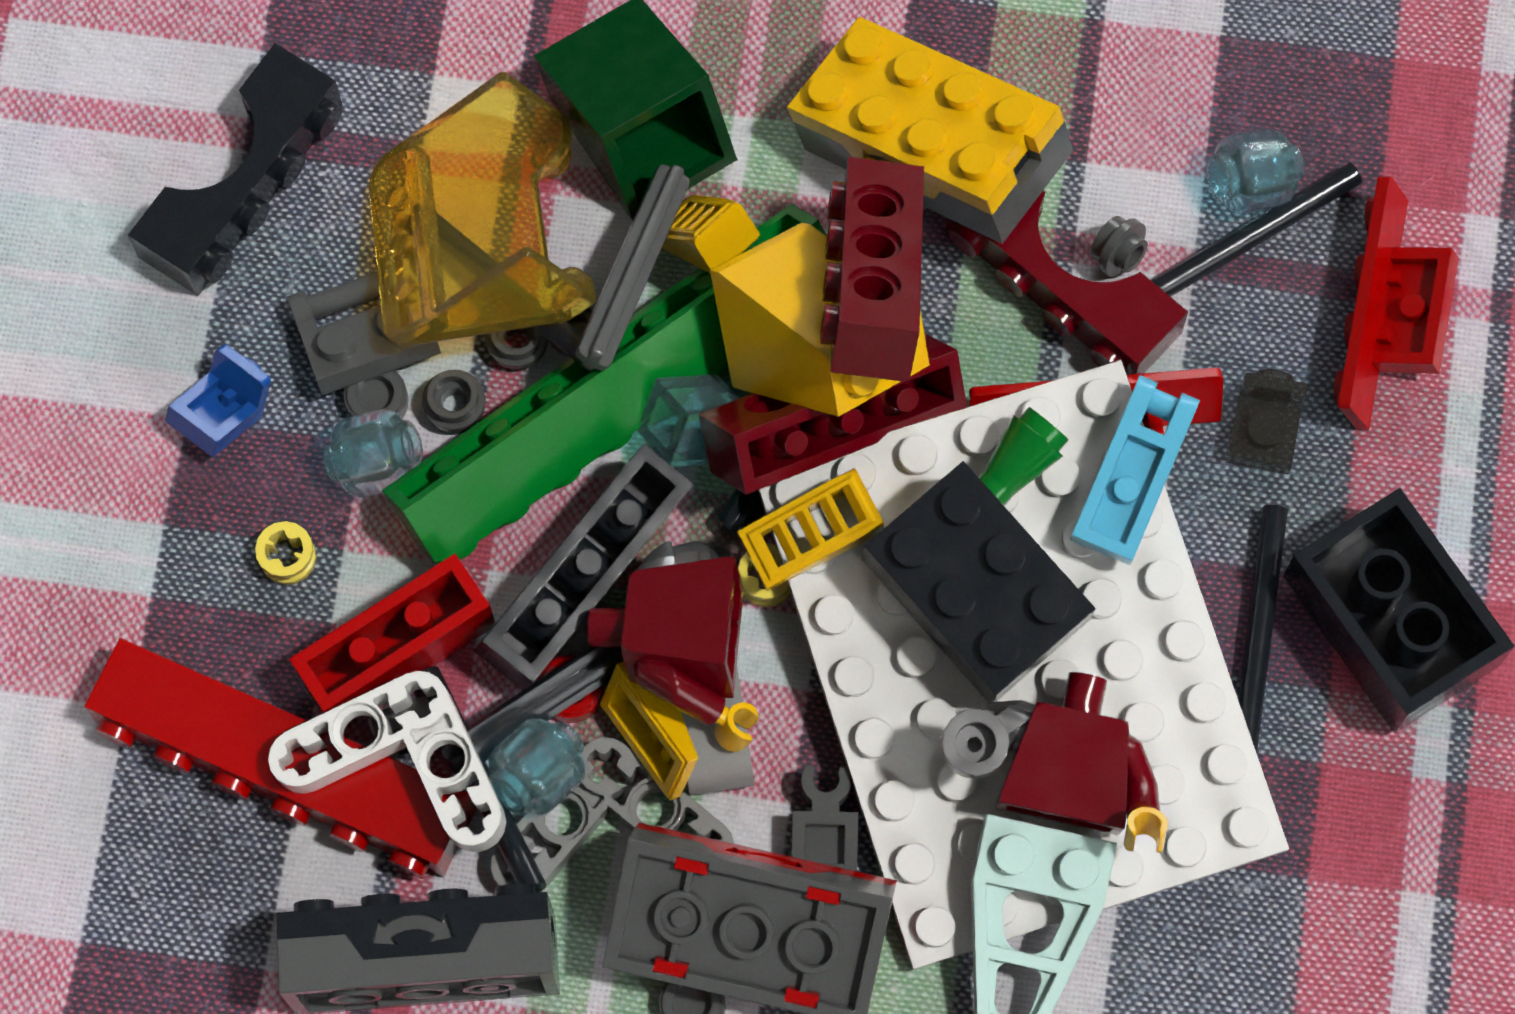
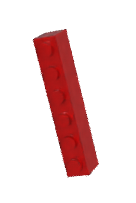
(231, 735)

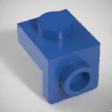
(221, 402)

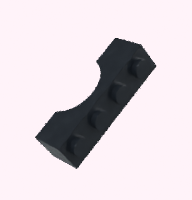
(195, 231)

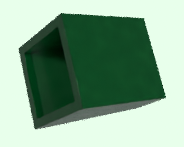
(636, 101)

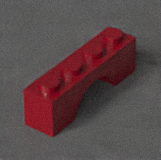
(1114, 319)

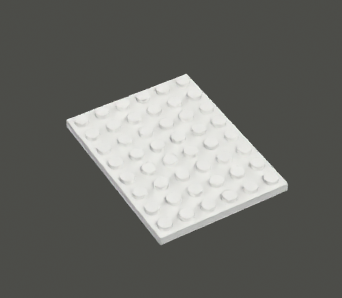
(1147, 637)

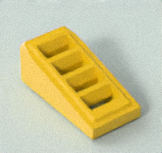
(710, 231)
(824, 496)
(652, 731)

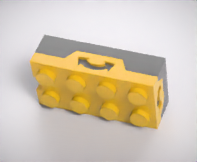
(898, 101)

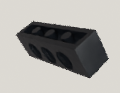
(583, 567)

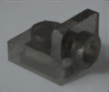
(1266, 421)

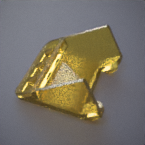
(466, 224)

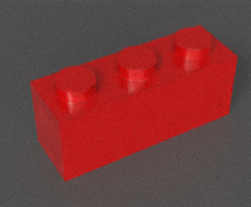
(396, 636)

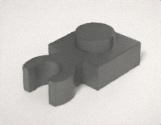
(825, 832)

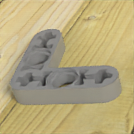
(596, 803)

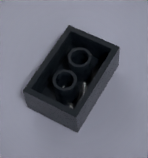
(977, 583)
(1397, 610)

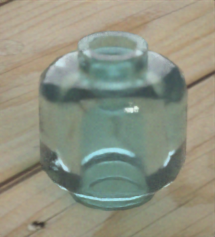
(1254, 170)
(372, 451)
(537, 766)

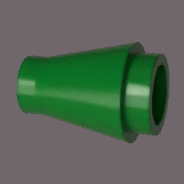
(1022, 454)

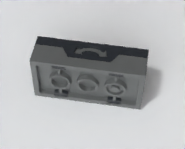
(417, 950)

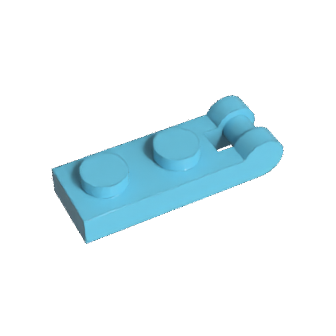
(1133, 472)

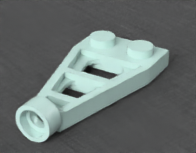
(1043, 862)

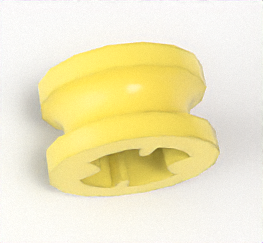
(274, 568)
(751, 584)

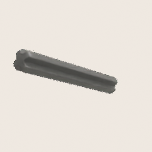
(632, 268)

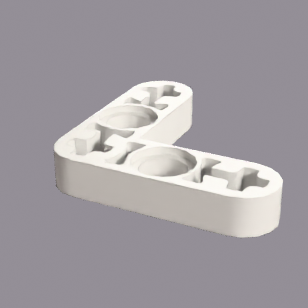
(420, 737)

